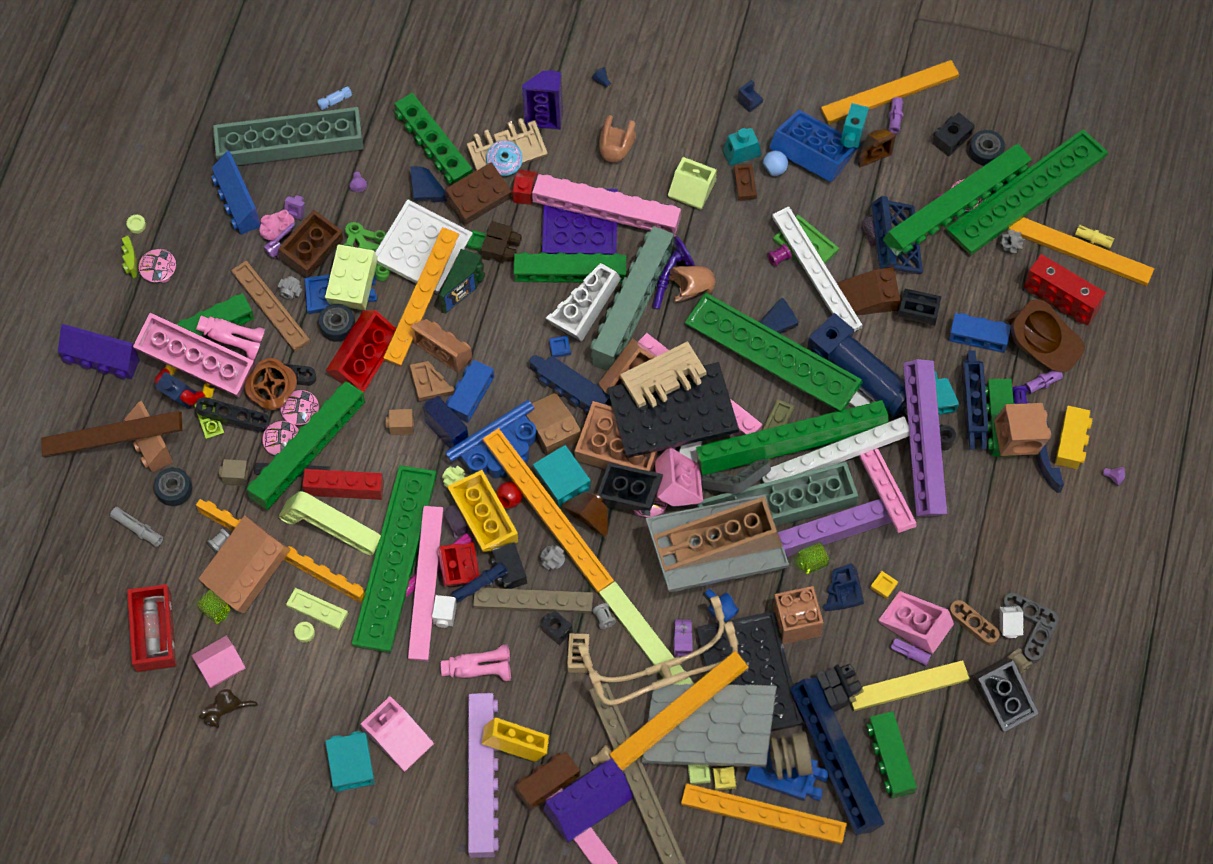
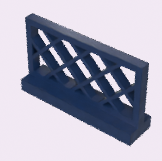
(882, 225)

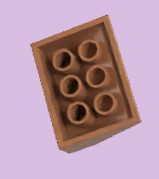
(602, 443)
(244, 564)

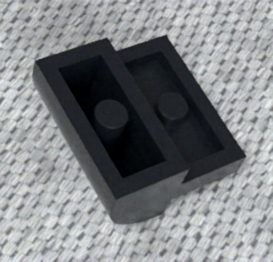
(920, 307)

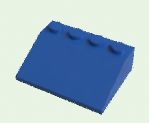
(812, 145)

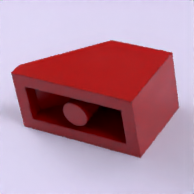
(524, 187)

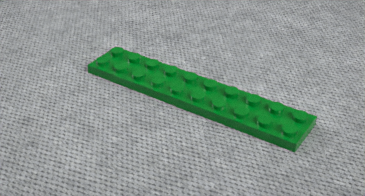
(1026, 192)
(774, 352)
(394, 560)

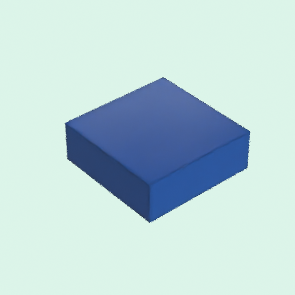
(560, 346)

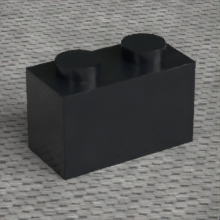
(510, 558)

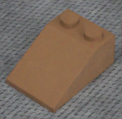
(553, 424)

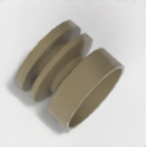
(791, 755)

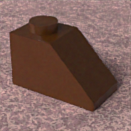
(876, 147)
(590, 511)

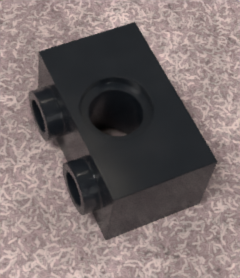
(948, 142)

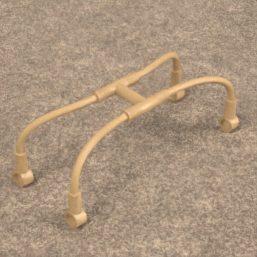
(664, 666)

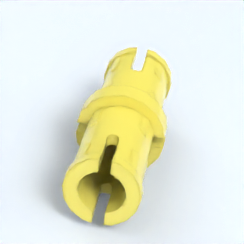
(1094, 236)

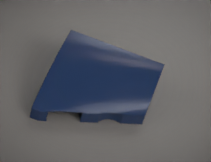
(426, 185)
(780, 317)
(845, 589)

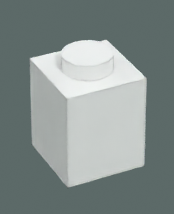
(444, 611)
(1011, 621)

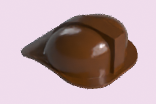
(1045, 336)

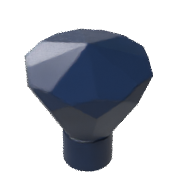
(601, 76)

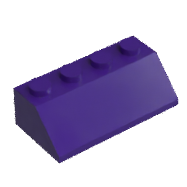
(544, 100)
(97, 352)
(588, 800)

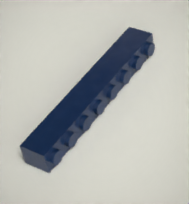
(837, 756)

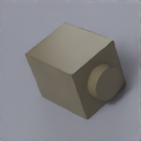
(234, 472)

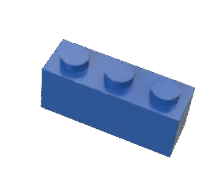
(979, 332)
(470, 390)

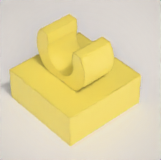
(724, 778)

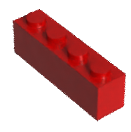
(343, 484)

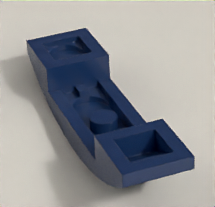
(1051, 475)

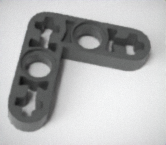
(739, 482)
(1041, 625)

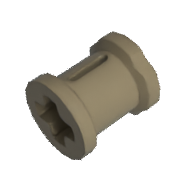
(1020, 661)

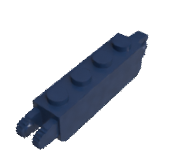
(567, 383)
(974, 400)

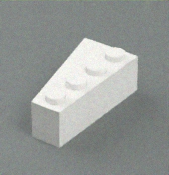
(585, 303)

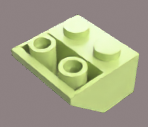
(692, 183)

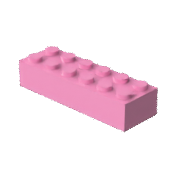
(194, 355)

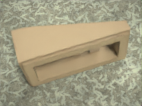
(576, 667)

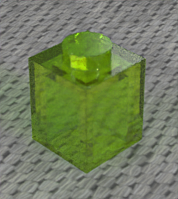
(813, 558)
(213, 607)

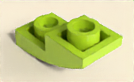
(130, 265)
(210, 427)

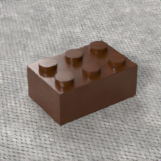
(477, 193)
(310, 244)

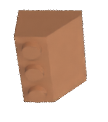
(441, 344)
(631, 356)
(153, 448)

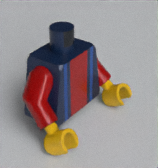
(178, 390)

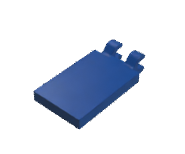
(316, 292)
(796, 786)

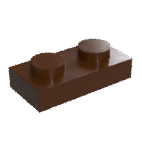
(745, 181)

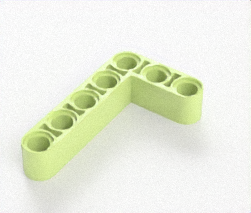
(330, 520)

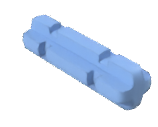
(334, 98)

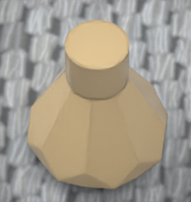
(603, 756)

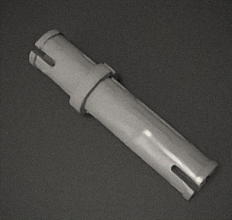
(143, 531)

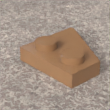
(429, 382)

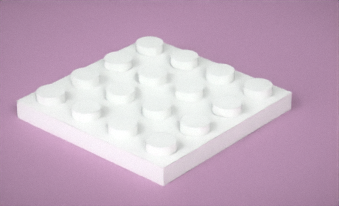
(411, 242)

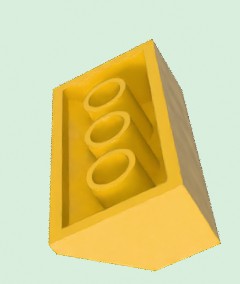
(483, 511)

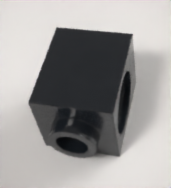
(560, 634)

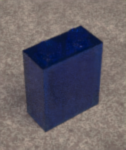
(444, 422)

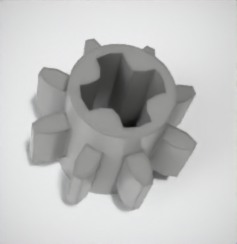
(1012, 241)
(289, 287)
(552, 557)

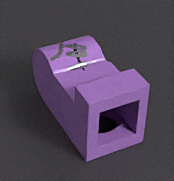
(683, 637)

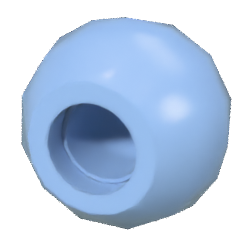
(775, 163)

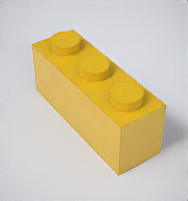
(1073, 437)
(515, 739)

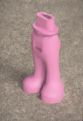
(222, 332)
(467, 664)

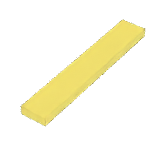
(911, 685)

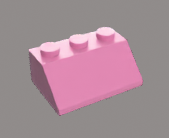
(680, 479)

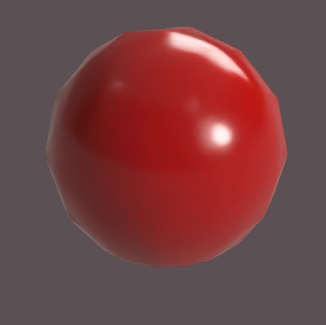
(509, 495)

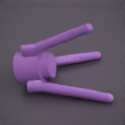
(272, 247)

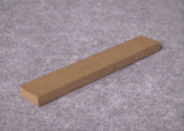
(270, 306)

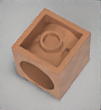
(1022, 429)
(798, 615)

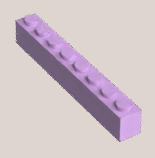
(481, 779)

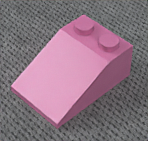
(917, 621)

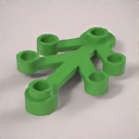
(358, 234)

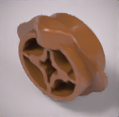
(289, 380)

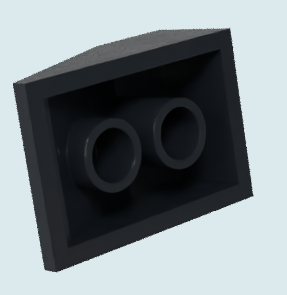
(629, 487)
(1005, 694)

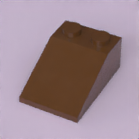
(872, 291)

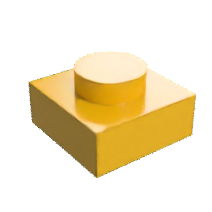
(884, 585)

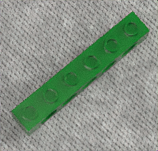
(411, 106)

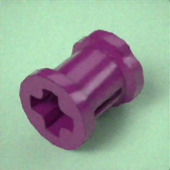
(779, 255)

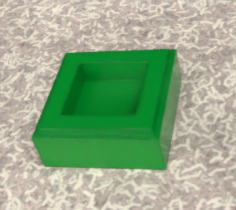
(476, 241)

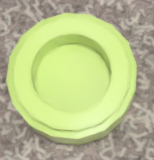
(136, 224)
(304, 632)

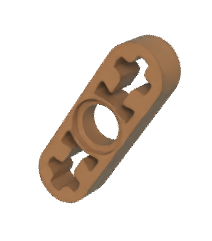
(974, 631)

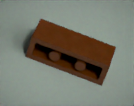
(547, 780)

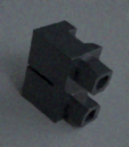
(837, 687)

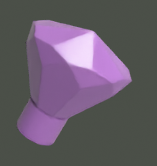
(358, 184)
(1116, 474)

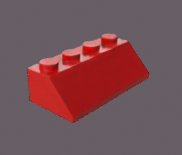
(362, 350)

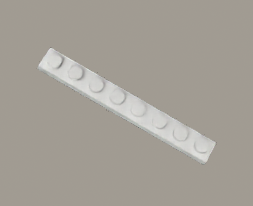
(815, 267)
(841, 450)

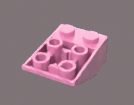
(396, 734)

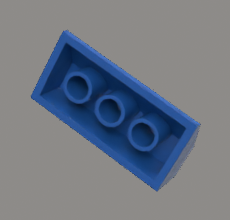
(235, 194)

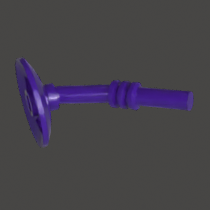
(680, 254)

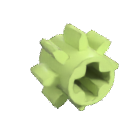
(453, 475)

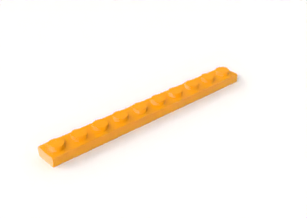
(548, 510)
(304, 563)

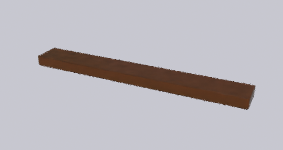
(112, 434)

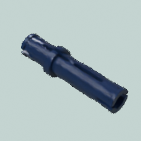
(487, 577)

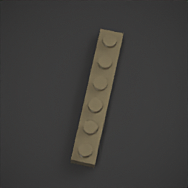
(533, 600)

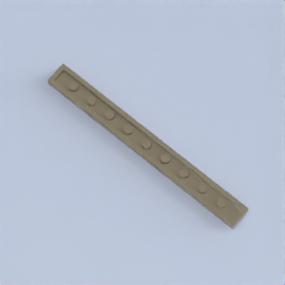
(639, 782)

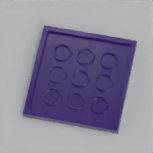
(577, 233)

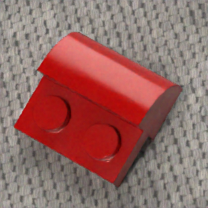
(458, 563)

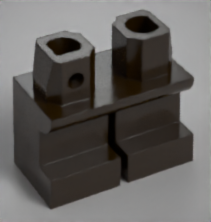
(498, 242)

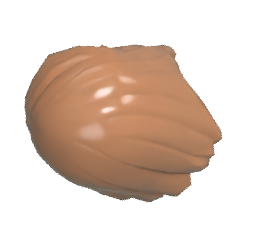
(616, 142)
(692, 281)

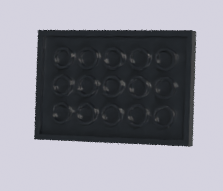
(681, 420)
(764, 654)

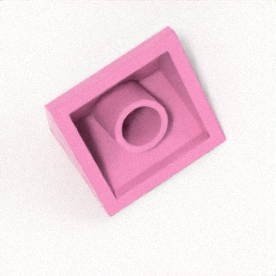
(218, 661)

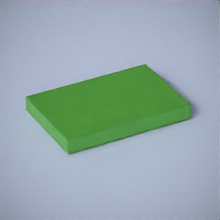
(823, 245)

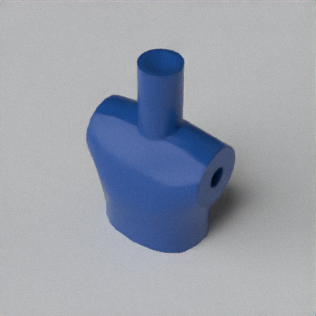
(728, 606)

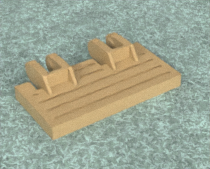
(529, 143)
(662, 374)

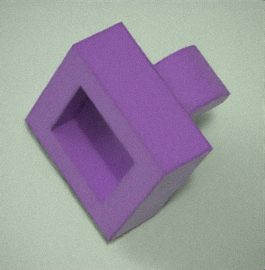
(295, 206)

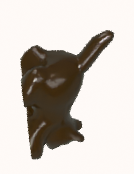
(224, 703)

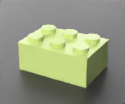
(351, 277)

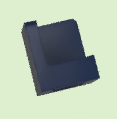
(749, 97)

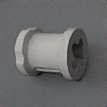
(218, 541)
(604, 616)

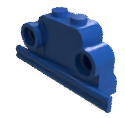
(514, 426)

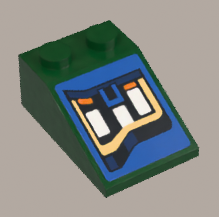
(462, 279)

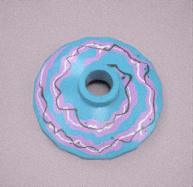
(505, 166)

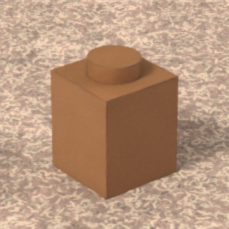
(400, 422)

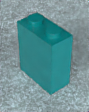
(562, 475)
(350, 761)

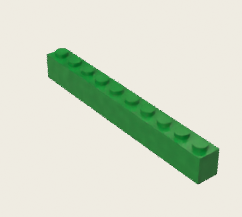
(956, 200)
(790, 437)

